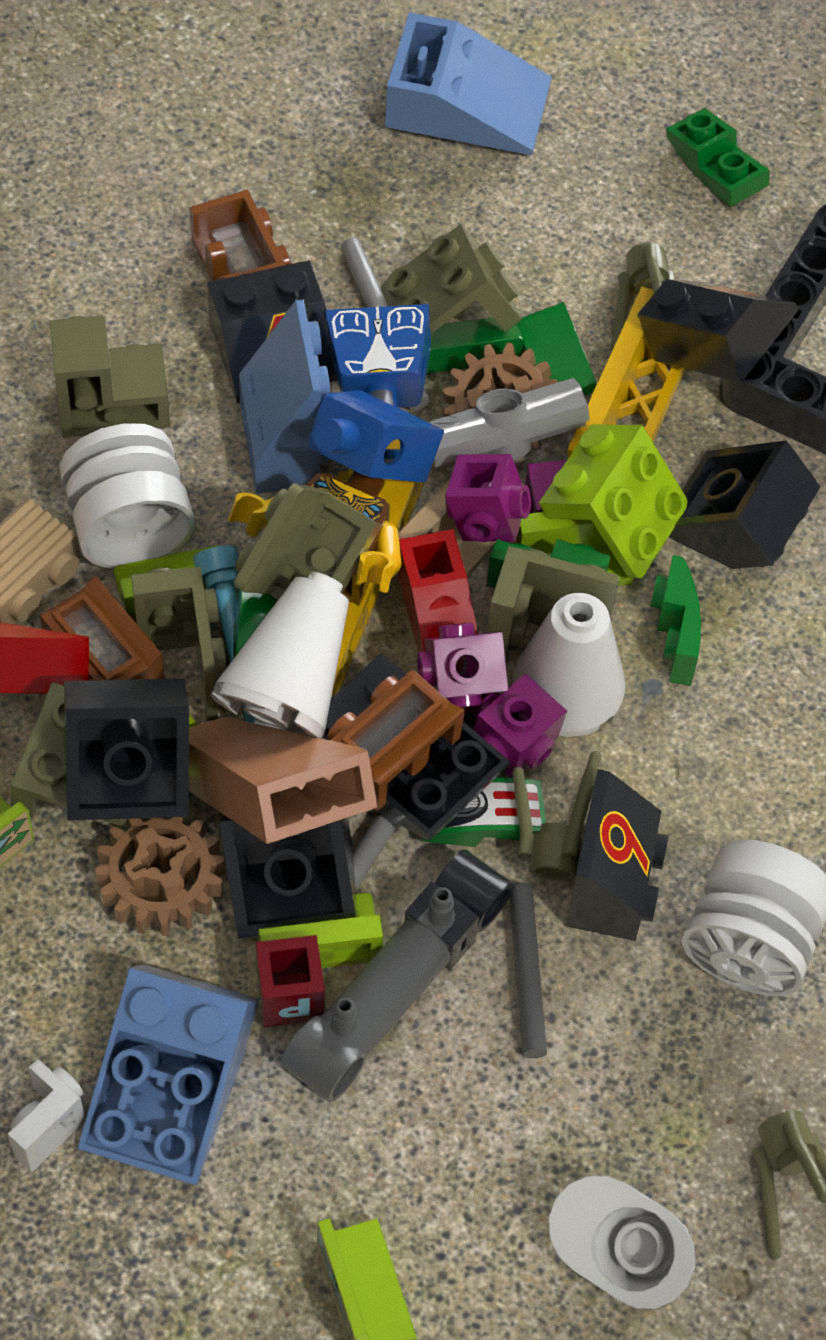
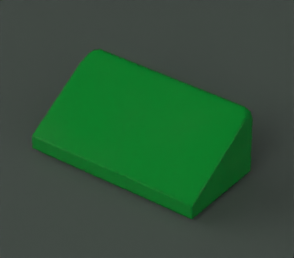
(457, 339)

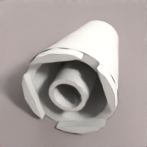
(290, 659)
(577, 663)

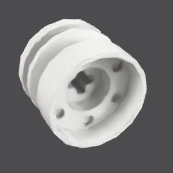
(126, 495)
(758, 918)

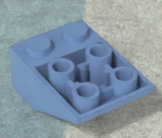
(464, 87)
(281, 401)
(167, 1072)

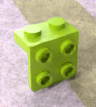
(623, 489)

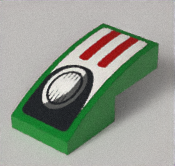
(493, 815)

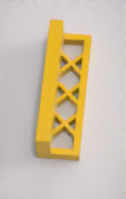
(618, 380)

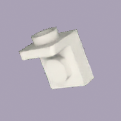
(48, 1123)

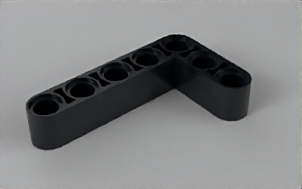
(777, 389)

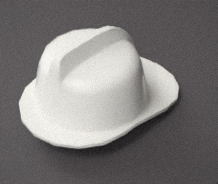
(622, 1241)

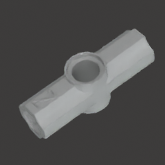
(510, 421)

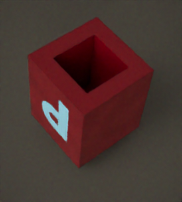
(290, 980)

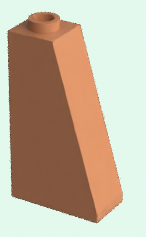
(277, 778)

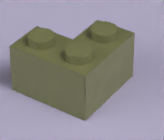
(105, 384)

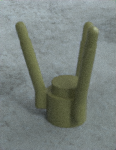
(645, 268)
(556, 846)
(793, 1150)

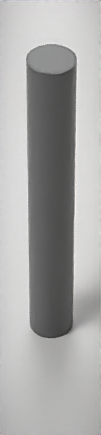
(528, 971)

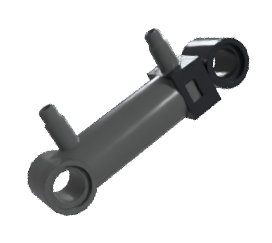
(434, 936)

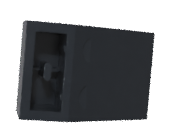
(448, 779)

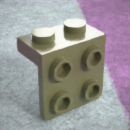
(452, 277)
(304, 535)
(182, 614)

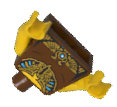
(360, 492)

